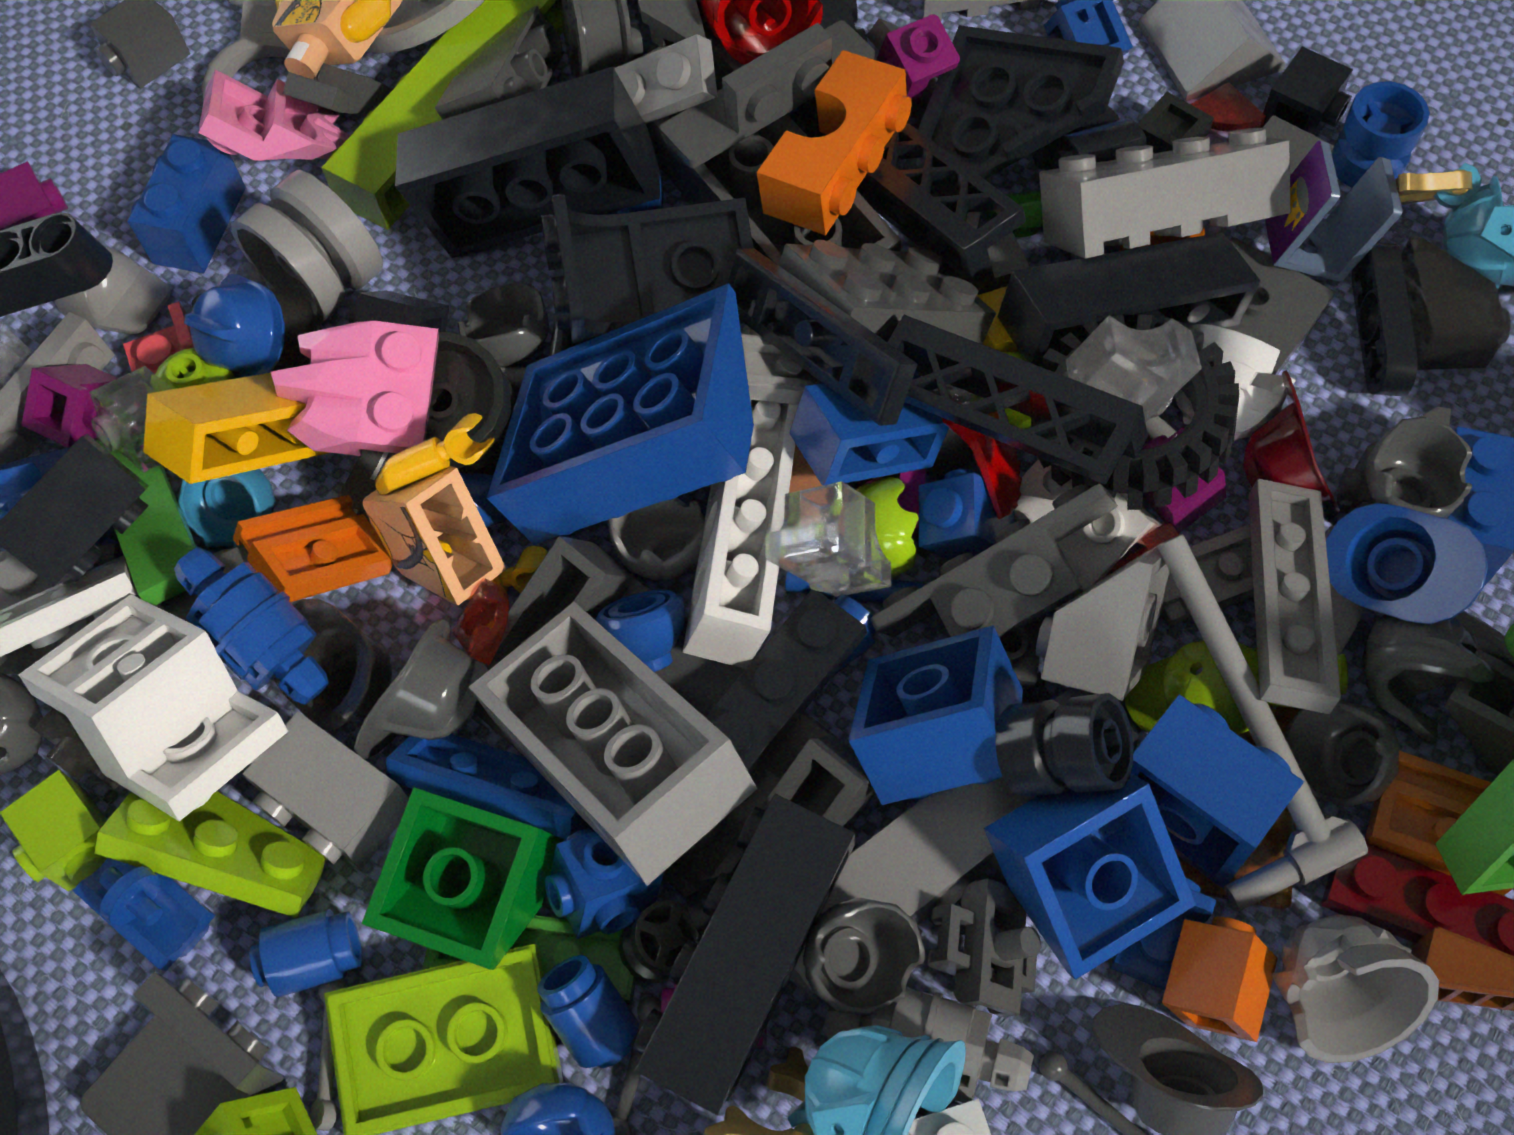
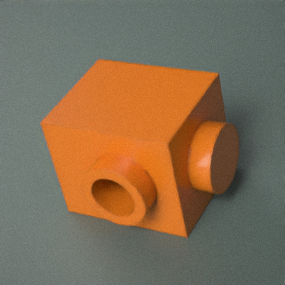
(1220, 977)

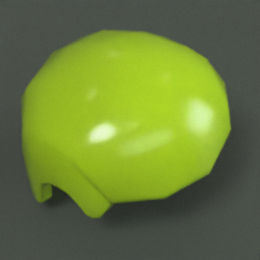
(892, 523)

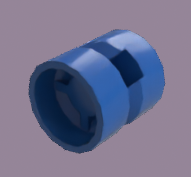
(1383, 123)

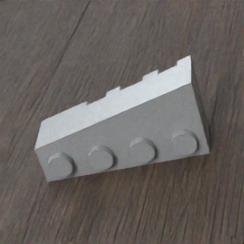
(1164, 192)

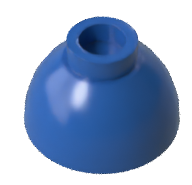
(646, 625)

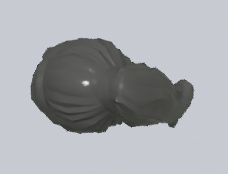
(1418, 657)

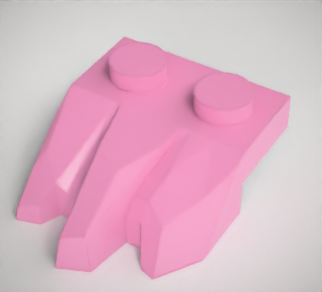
(266, 126)
(363, 387)

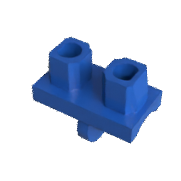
(147, 910)

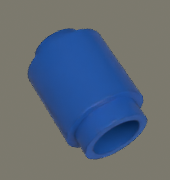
(306, 952)
(587, 1012)

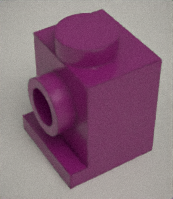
(73, 382)

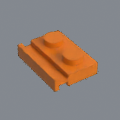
(314, 547)
(1420, 810)

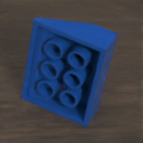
(627, 420)

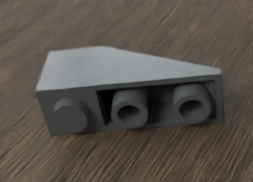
(509, 67)

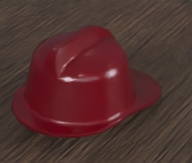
(1283, 450)

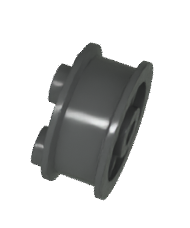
(599, 35)

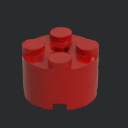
(757, 26)

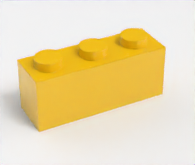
(222, 428)

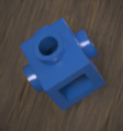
(596, 886)

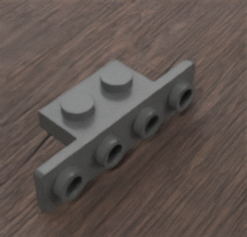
(760, 92)
(1007, 582)

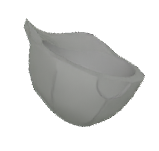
(122, 301)

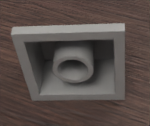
(1108, 631)

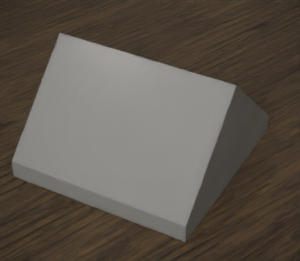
(1208, 44)

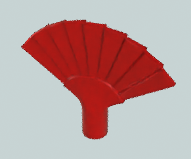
(997, 464)

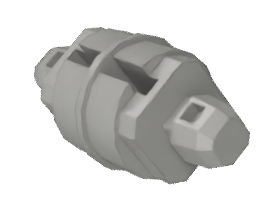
(932, 1015)

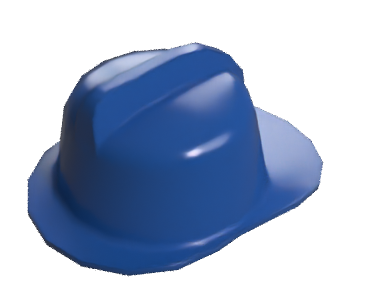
(238, 327)
(1405, 563)

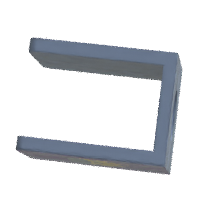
(1350, 228)

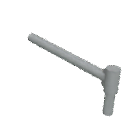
(1321, 840)

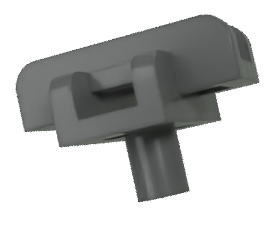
(997, 948)

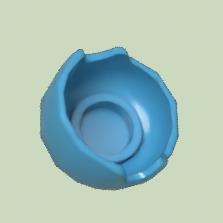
(219, 503)

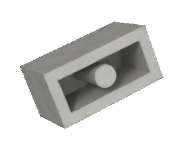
(328, 791)

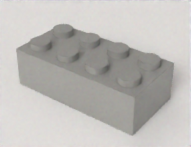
(615, 741)

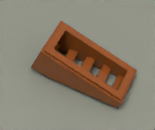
(1467, 969)

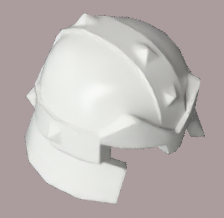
(1259, 390)

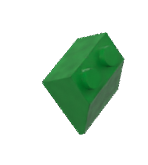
(461, 879)

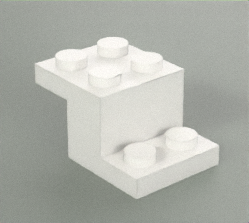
(154, 705)

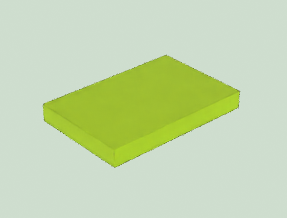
(440, 1042)

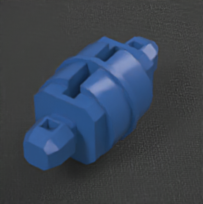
(251, 625)

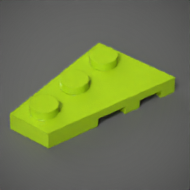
(215, 849)

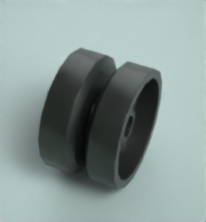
(468, 383)

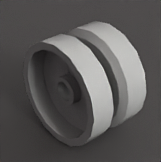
(308, 243)

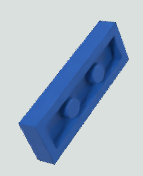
(483, 779)

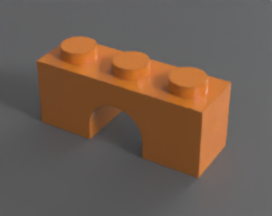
(818, 177)

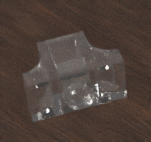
(1137, 364)
(830, 541)

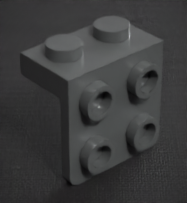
(178, 1066)

